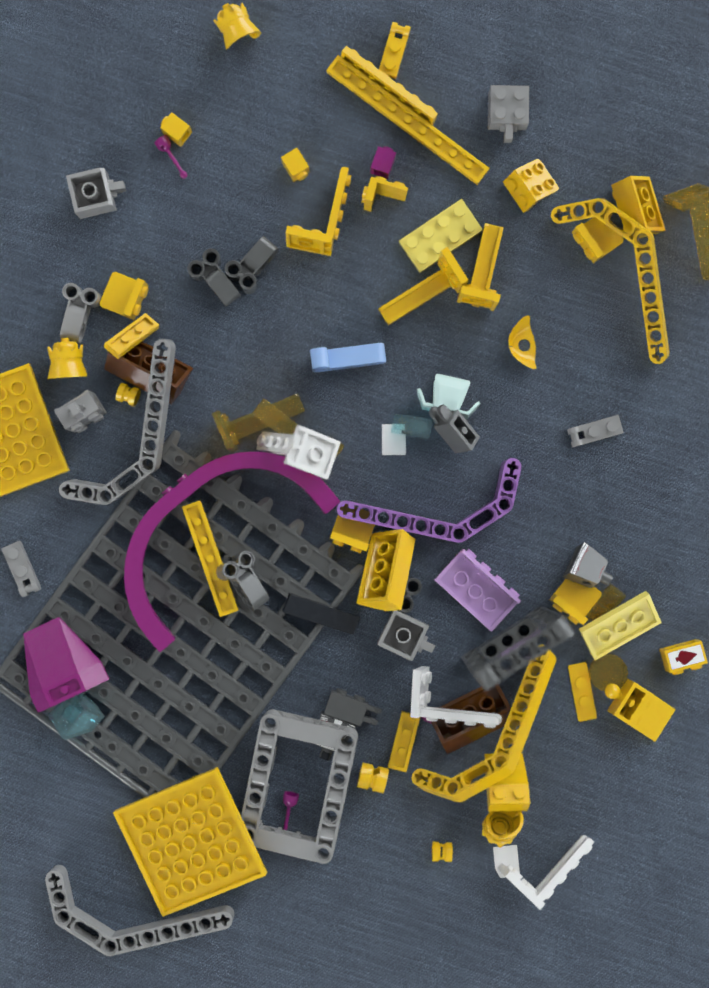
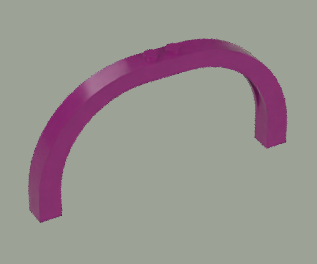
(135, 590)

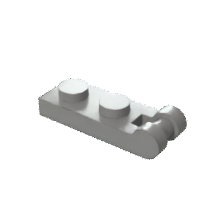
(596, 430)
(21, 568)

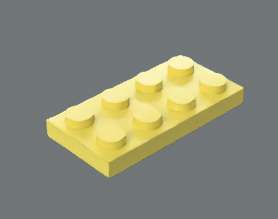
(447, 229)
(620, 625)

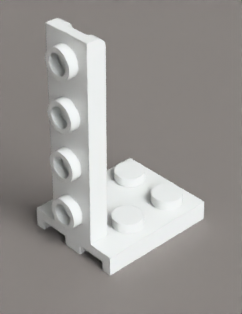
(303, 449)
(422, 697)
(554, 877)

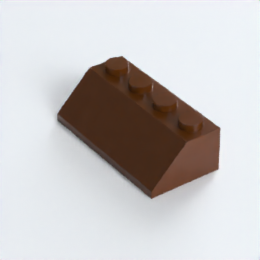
(136, 367)
(457, 735)

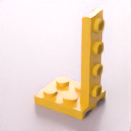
(315, 240)
(448, 276)
(478, 291)

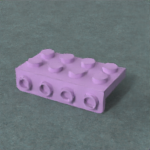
(477, 589)

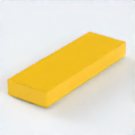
(131, 336)
(403, 742)

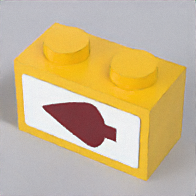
(683, 656)

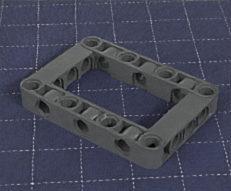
(539, 622)

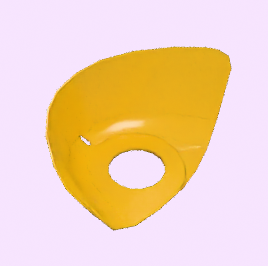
(519, 332)

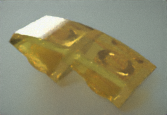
(609, 600)

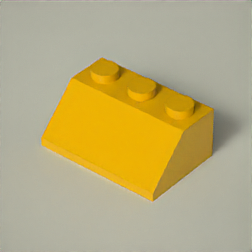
(637, 199)

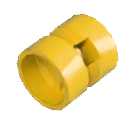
(372, 777)

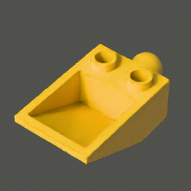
(639, 708)

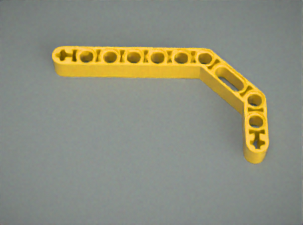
(642, 268)
(462, 782)

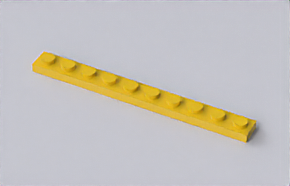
(407, 120)

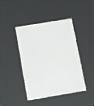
(392, 443)
(506, 855)

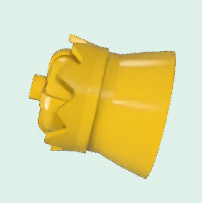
(235, 24)
(66, 360)
(502, 826)

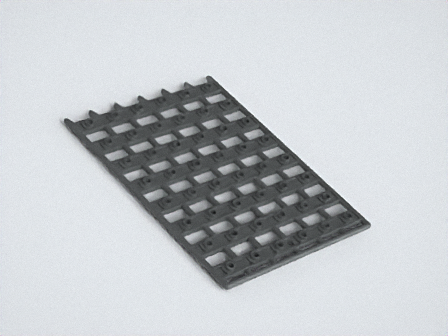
(197, 663)

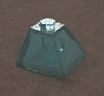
(75, 716)

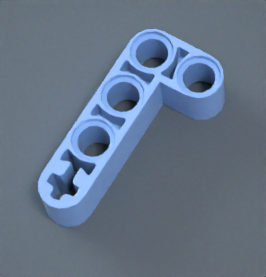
(347, 357)

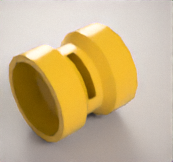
(128, 394)
(444, 853)

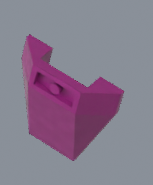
(59, 664)

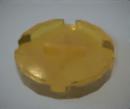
(608, 670)

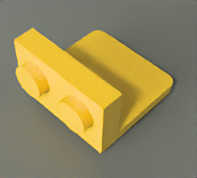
(530, 184)
(382, 187)
(596, 238)
(124, 295)
(352, 532)
(575, 600)

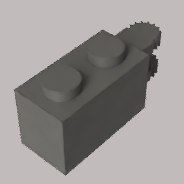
(454, 429)
(350, 708)

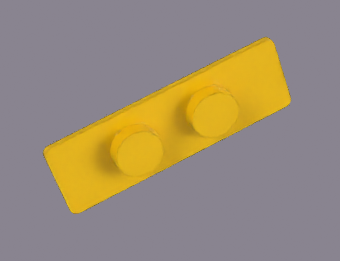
(582, 691)

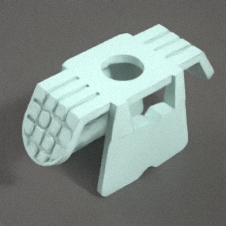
(448, 392)

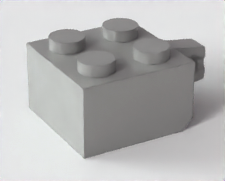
(508, 109)
(93, 192)
(81, 412)
(404, 635)

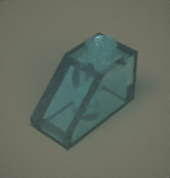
(412, 426)

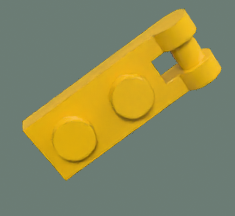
(394, 50)

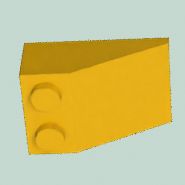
(511, 792)

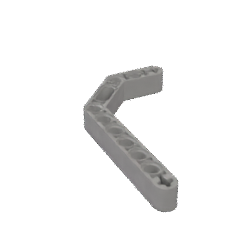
(113, 487)
(137, 932)

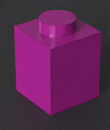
(383, 162)

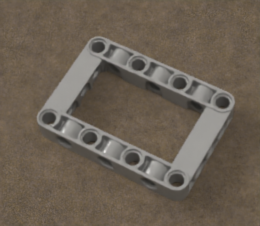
(309, 731)

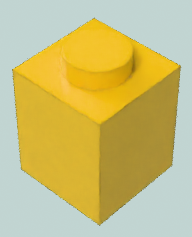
(175, 129)
(295, 165)

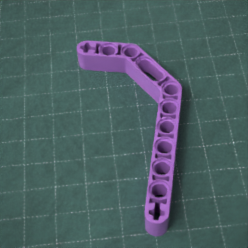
(463, 525)

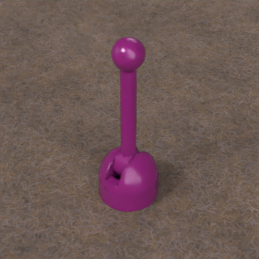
(164, 144)
(290, 800)

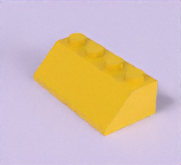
(386, 570)

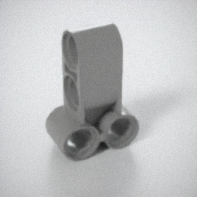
(77, 311)

